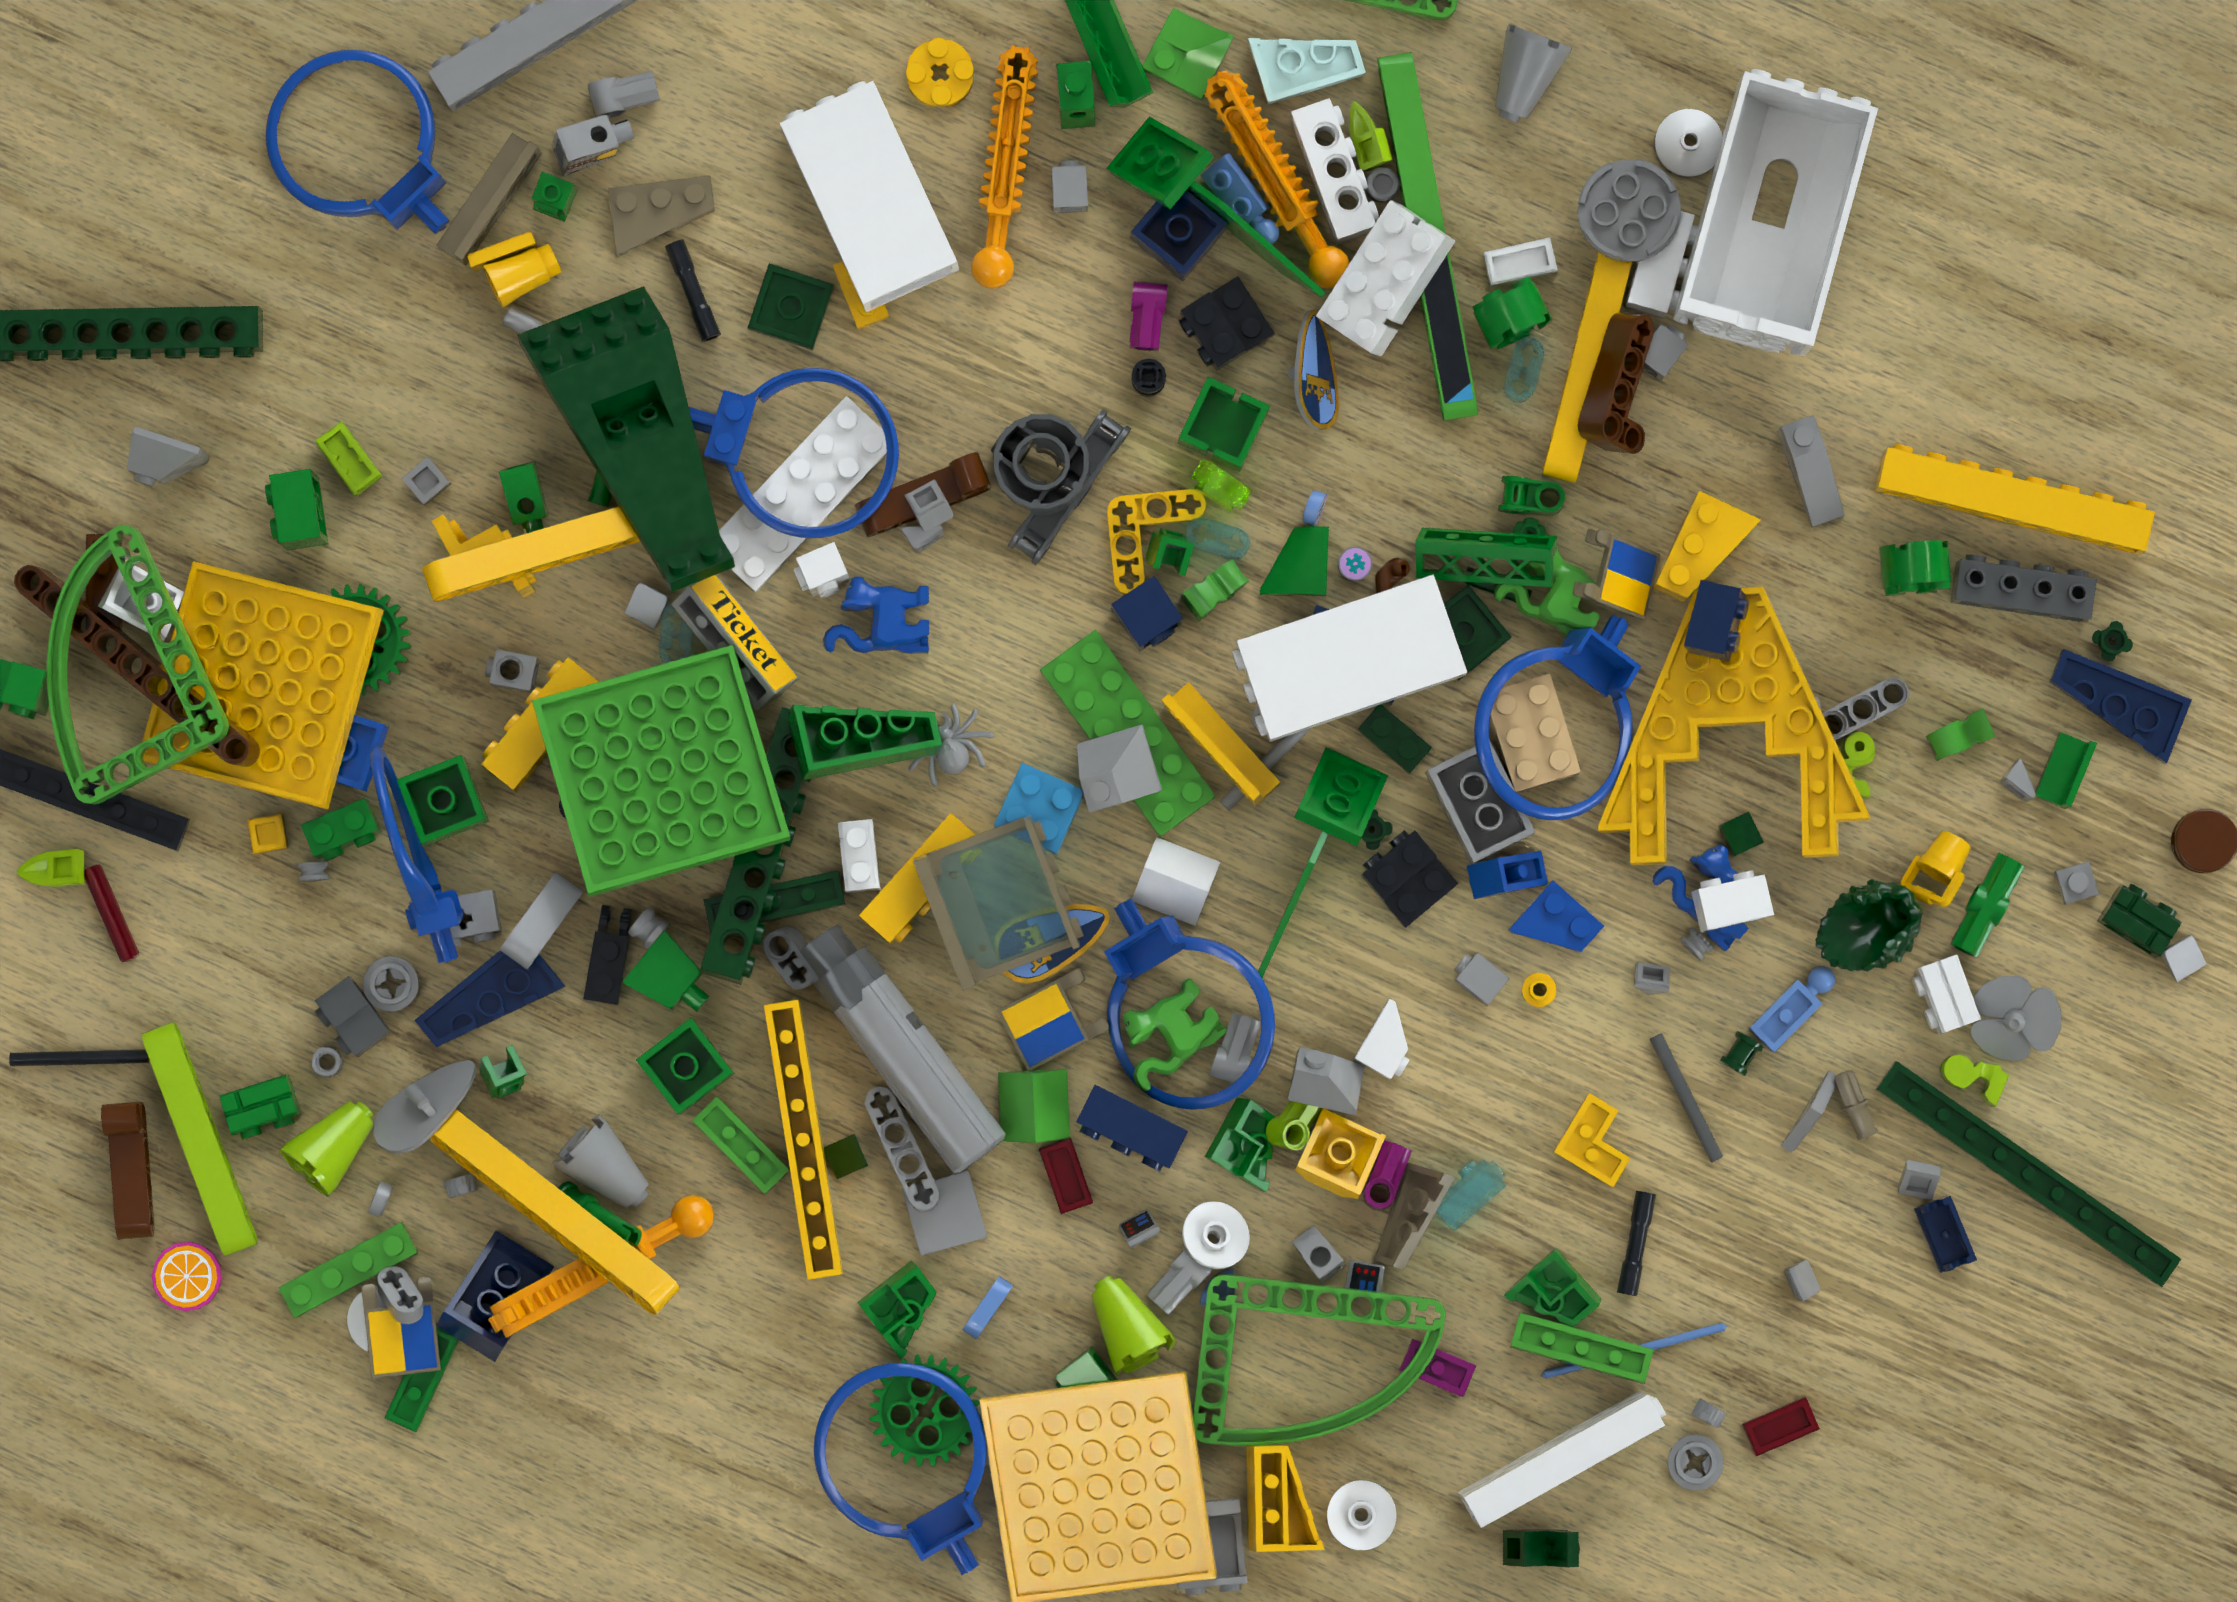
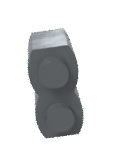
(352, 1017)

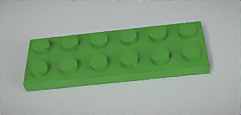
(1107, 702)

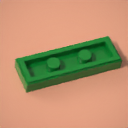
(419, 1388)

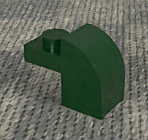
(1541, 1548)

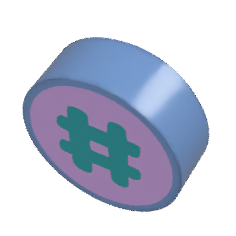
(1314, 508)

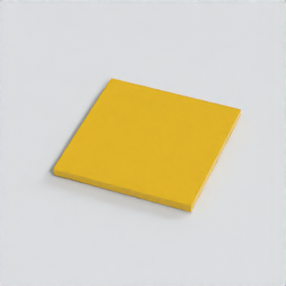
(284, 673)
(1098, 1487)

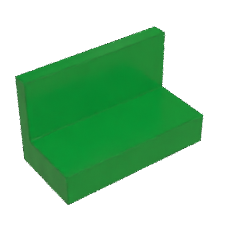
(2064, 770)

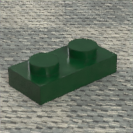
(1394, 738)

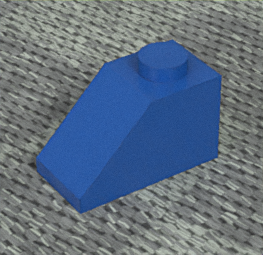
(1507, 874)

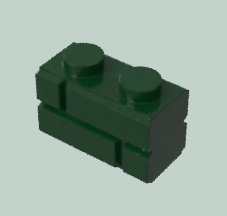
(2139, 920)

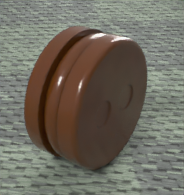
(2204, 841)

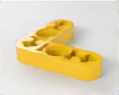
(1141, 518)

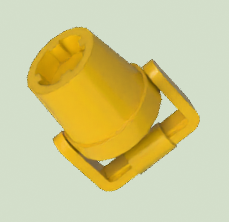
(1942, 863)

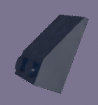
(496, 1274)

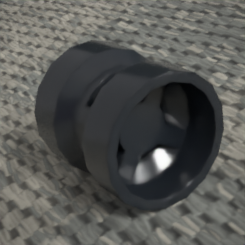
(1148, 383)

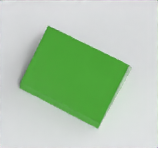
(1034, 1105)

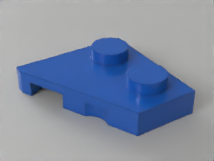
(1557, 920)

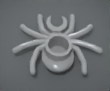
(953, 753)

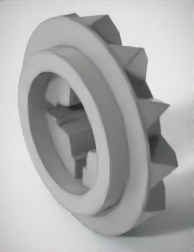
(377, 974)
(1711, 1464)

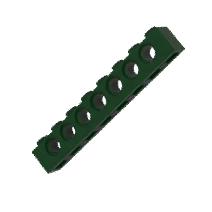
(245, 319)
(717, 960)

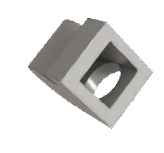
(1318, 1254)

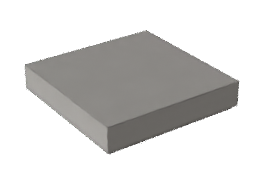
(954, 1219)

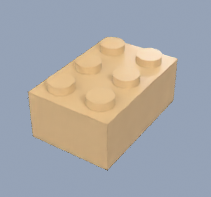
(1532, 734)

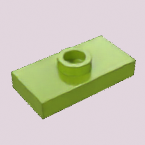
(348, 459)

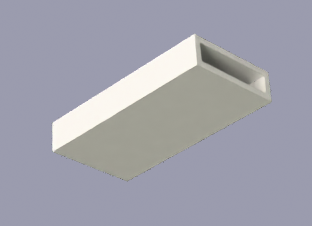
(869, 195)
(1349, 658)
(1562, 1458)

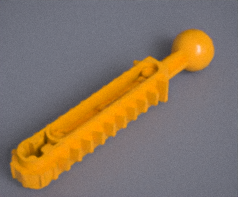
(1274, 174)
(993, 264)
(689, 1217)

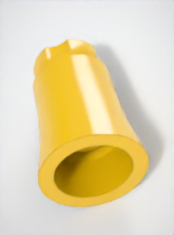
(521, 273)

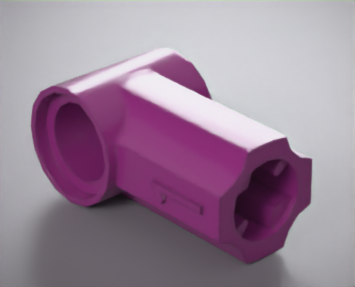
(1147, 309)
(1387, 1172)

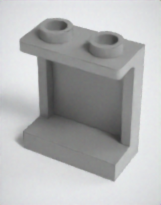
(1227, 1547)

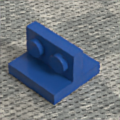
(356, 764)

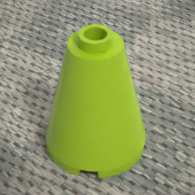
(329, 1146)
(1128, 1326)

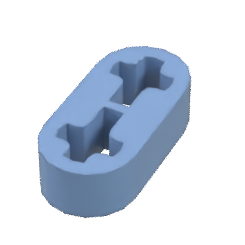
(987, 1307)

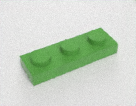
(741, 1145)

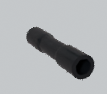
(700, 310)
(1640, 1222)

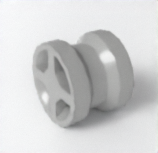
(648, 927)

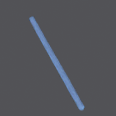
(1652, 1345)

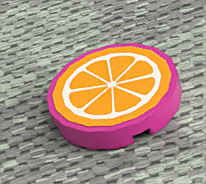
(187, 1276)

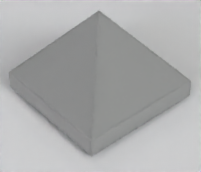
(1651, 978)

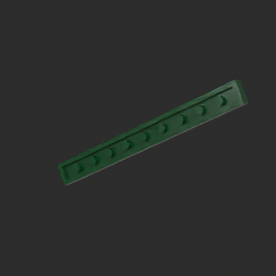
(2028, 1174)

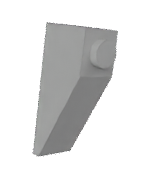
(1811, 470)

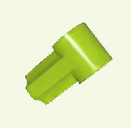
(1296, 1117)

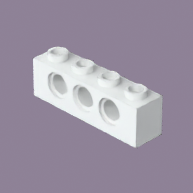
(1343, 223)

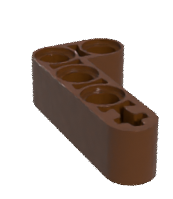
(1614, 384)
(958, 483)
(130, 1168)

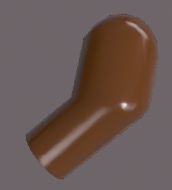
(1390, 574)

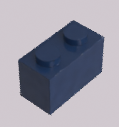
(1716, 621)

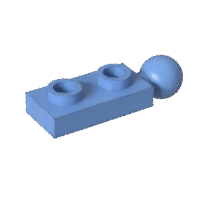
(1237, 191)
(1792, 1008)

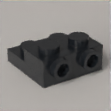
(1225, 324)
(1408, 877)

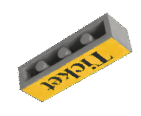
(723, 622)

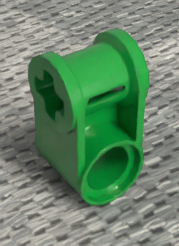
(1529, 496)

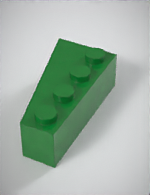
(860, 738)

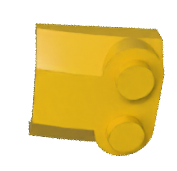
(1339, 1155)

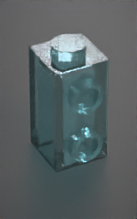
(1471, 1192)

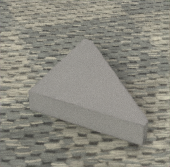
(1811, 1112)

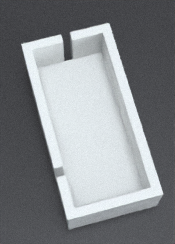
(1385, 278)

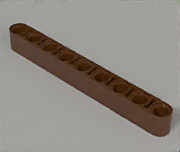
(123, 656)

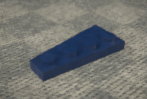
(2128, 704)
(487, 995)

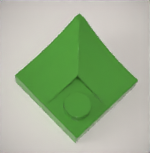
(1187, 53)

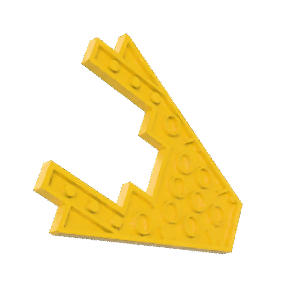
(1753, 688)

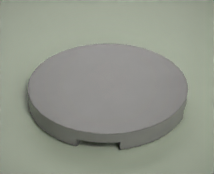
(1629, 210)

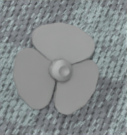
(2021, 1020)

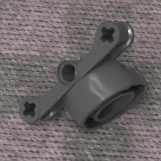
(1054, 502)

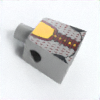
(578, 150)

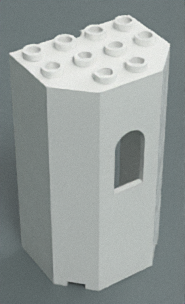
(1763, 280)

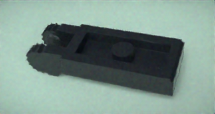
(608, 959)

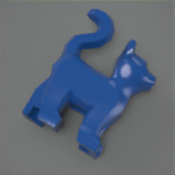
(888, 622)
(1714, 864)

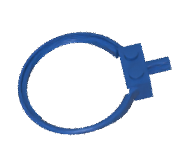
(410, 194)
(730, 428)
(1597, 663)
(429, 907)
(1149, 947)
(944, 1524)

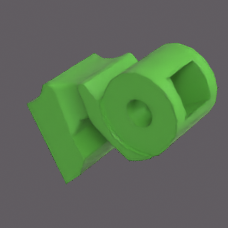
(1215, 589)
(1961, 735)

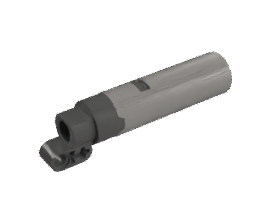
(892, 1040)

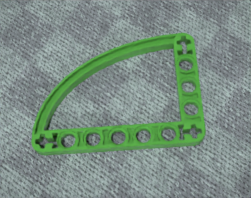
(154, 621)
(1308, 1307)

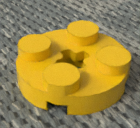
(940, 92)

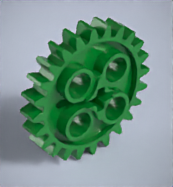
(392, 640)
(950, 1429)

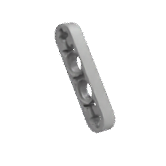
(899, 1150)

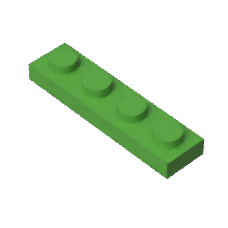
(348, 1270)
(1582, 1348)

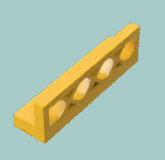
(1221, 743)

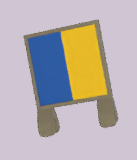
(1623, 577)
(1046, 1022)
(397, 1346)

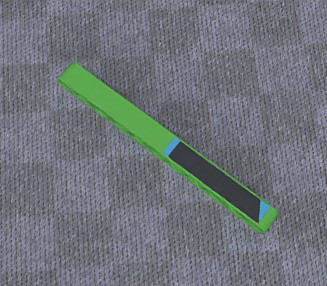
(1421, 197)

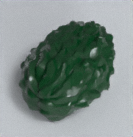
(1869, 926)

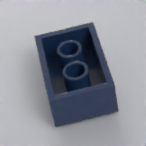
(1131, 1128)

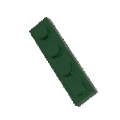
(791, 899)

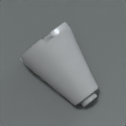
(1526, 71)
(603, 1164)

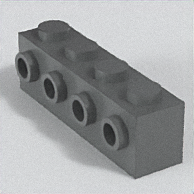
(2023, 589)

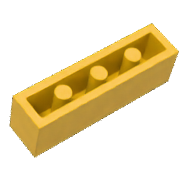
(523, 744)
(904, 894)

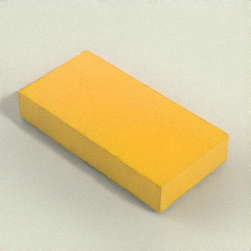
(501, 250)

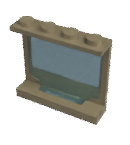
(998, 900)

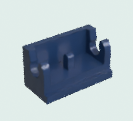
(1945, 1234)

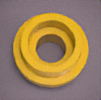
(1531, 998)

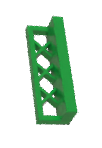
(1110, 51)
(1486, 545)

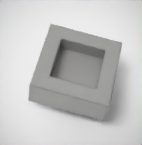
(426, 481)
(2076, 882)
(1919, 1179)

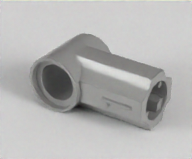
(615, 95)
(1234, 1054)
(1178, 1282)

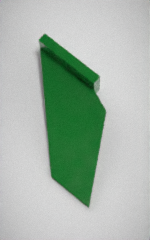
(1166, 165)
(1338, 804)

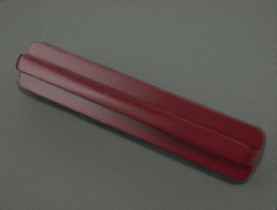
(111, 913)

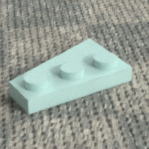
(1301, 66)

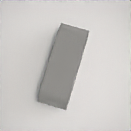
(1876, 702)
(541, 920)

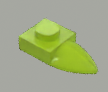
(1369, 142)
(54, 868)

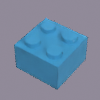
(1044, 798)

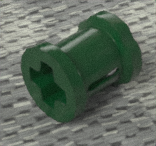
(1741, 1053)

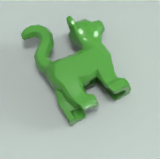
(1559, 603)
(1176, 1028)

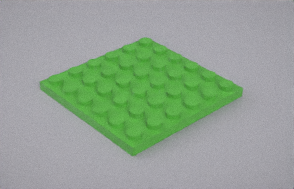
(661, 770)

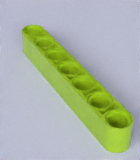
(199, 1138)

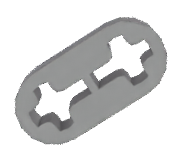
(394, 1297)

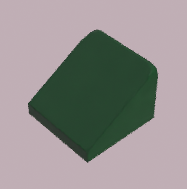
(1740, 834)
(845, 1156)

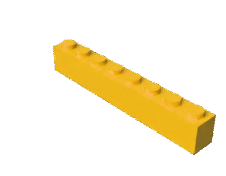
(2014, 500)
(803, 1139)

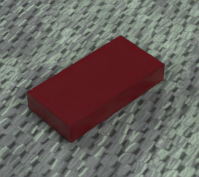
(1066, 1175)
(1780, 1426)

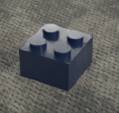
(1179, 234)

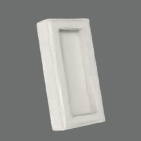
(1520, 261)

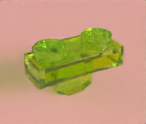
(1220, 486)

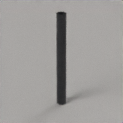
(78, 1057)

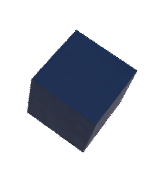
(1147, 614)

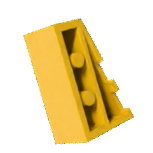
(1701, 544)
(1276, 1503)

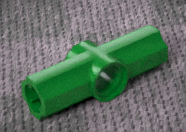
(1987, 905)

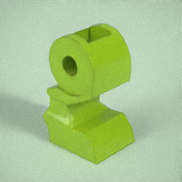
(1858, 752)
(1960, 1073)

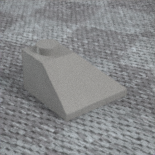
(161, 458)
(1116, 768)
(1326, 1081)

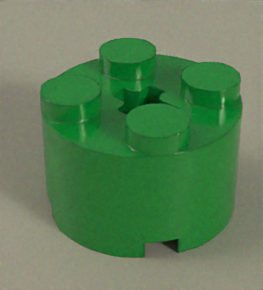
(1511, 314)
(1915, 567)

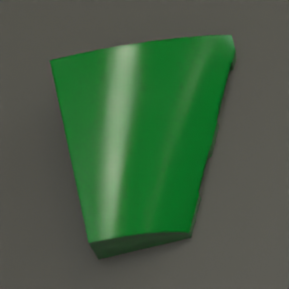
(1300, 565)
(1243, 1144)
(1556, 1290)
(899, 1305)

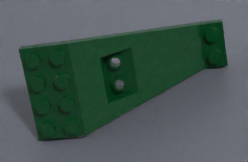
(628, 408)

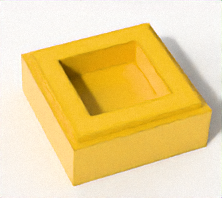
(267, 834)

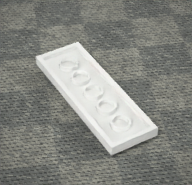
(804, 491)

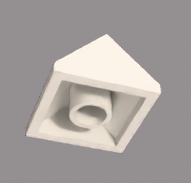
(120, 602)
(1175, 881)

